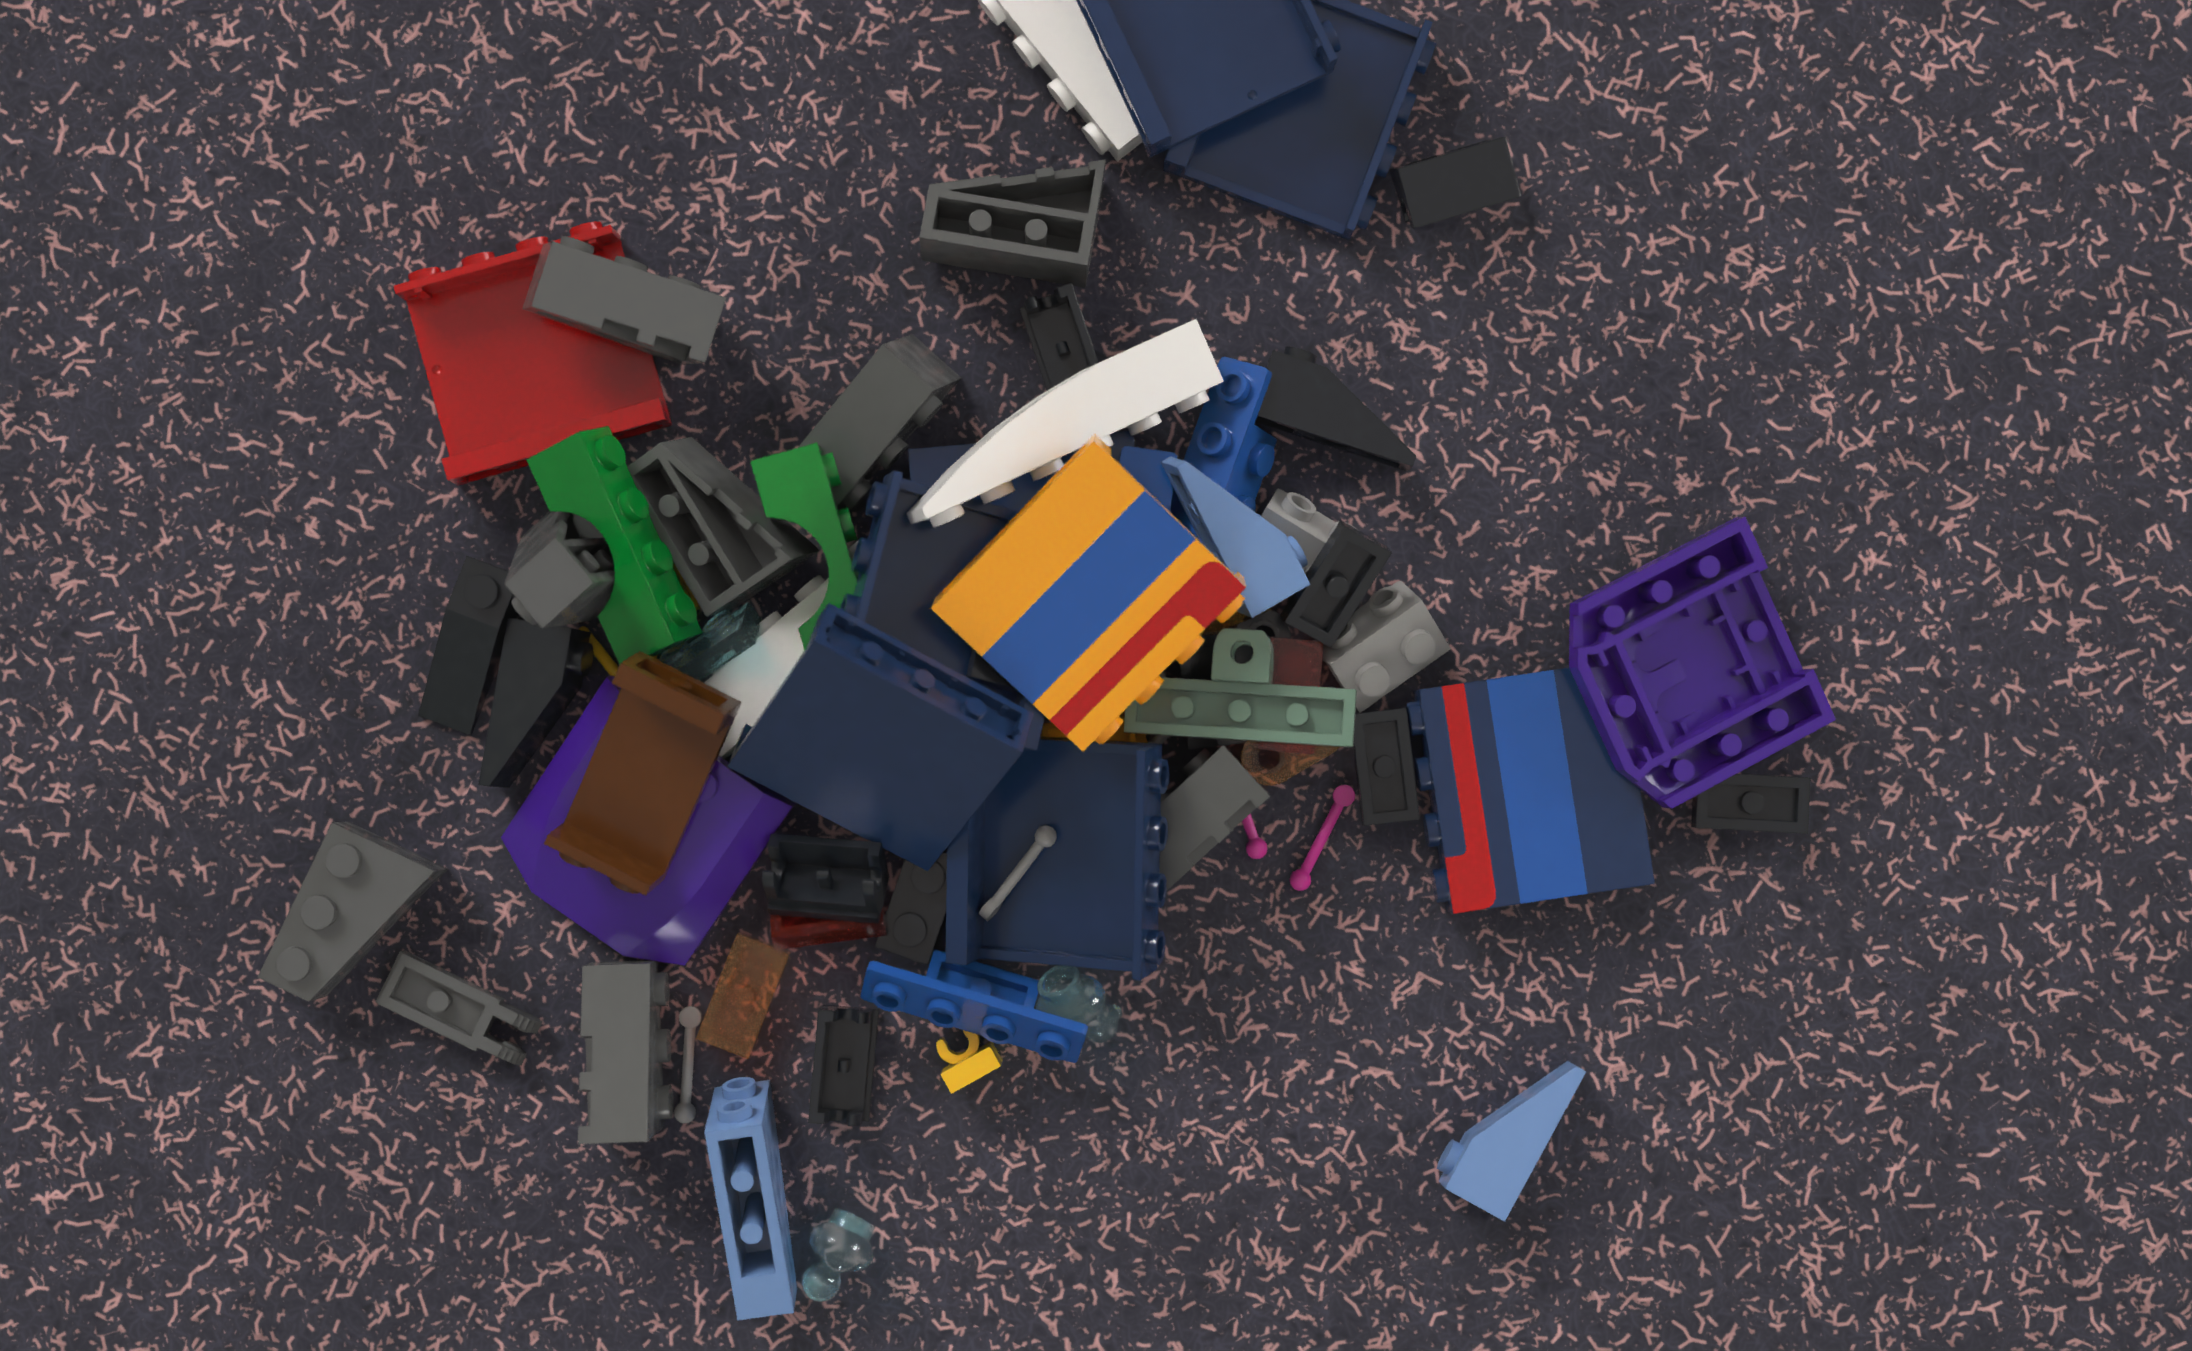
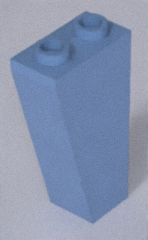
(751, 1198)

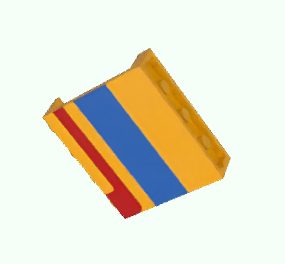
(1089, 596)

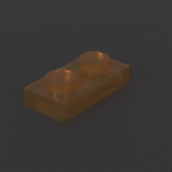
(743, 995)

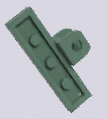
(1245, 703)

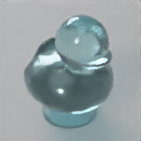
(1080, 999)
(841, 1247)

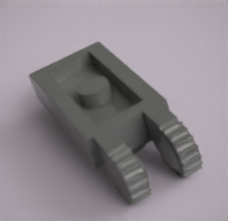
(453, 1006)

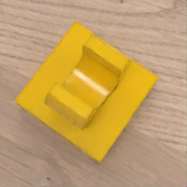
(967, 1065)

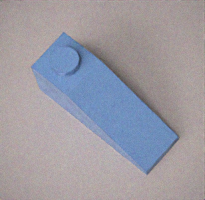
(1240, 539)
(1503, 1148)

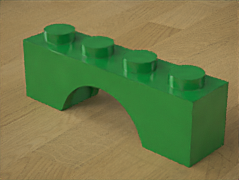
(799, 490)
(647, 601)

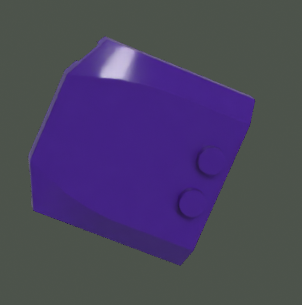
(1692, 667)
(709, 867)

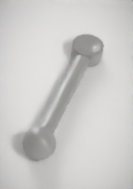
(1044, 837)
(689, 1018)

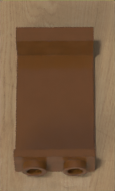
(645, 774)

